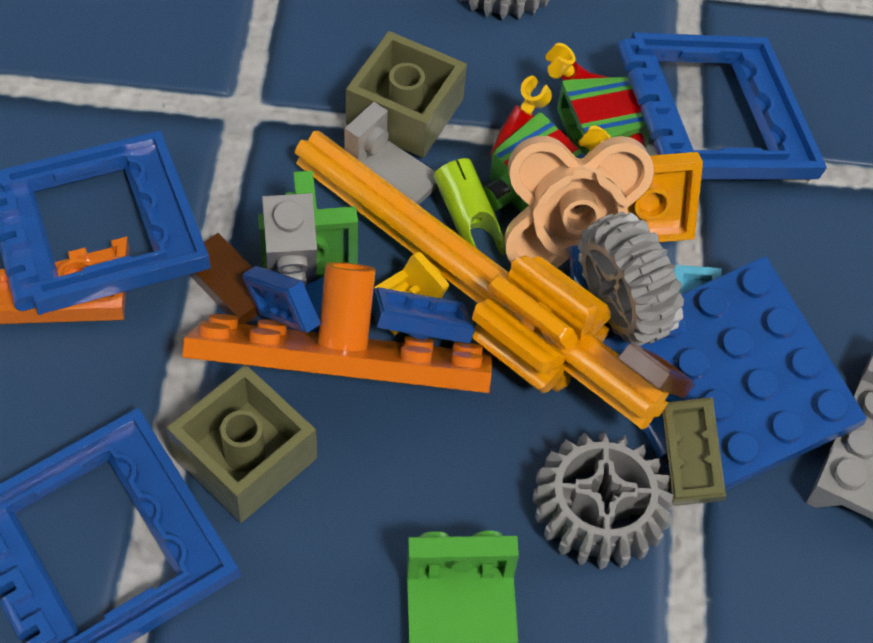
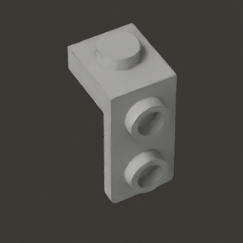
(290, 235)

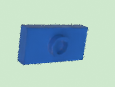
(281, 298)
(421, 315)

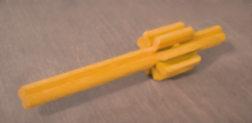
(524, 317)

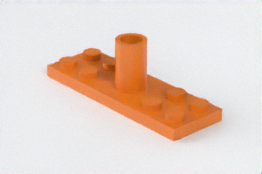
(342, 342)

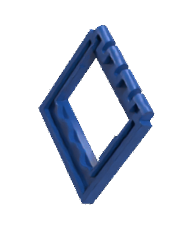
(789, 141)
(160, 201)
(164, 504)

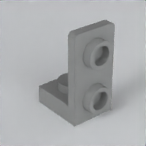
(368, 142)

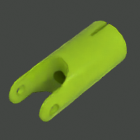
(467, 201)

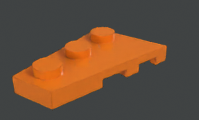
(101, 309)

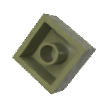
(414, 85)
(243, 443)

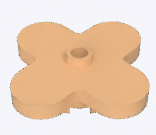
(557, 181)

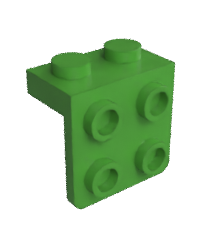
(462, 588)

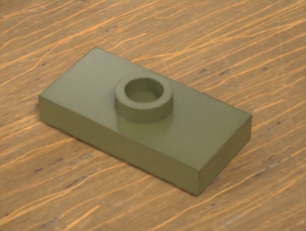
(694, 452)

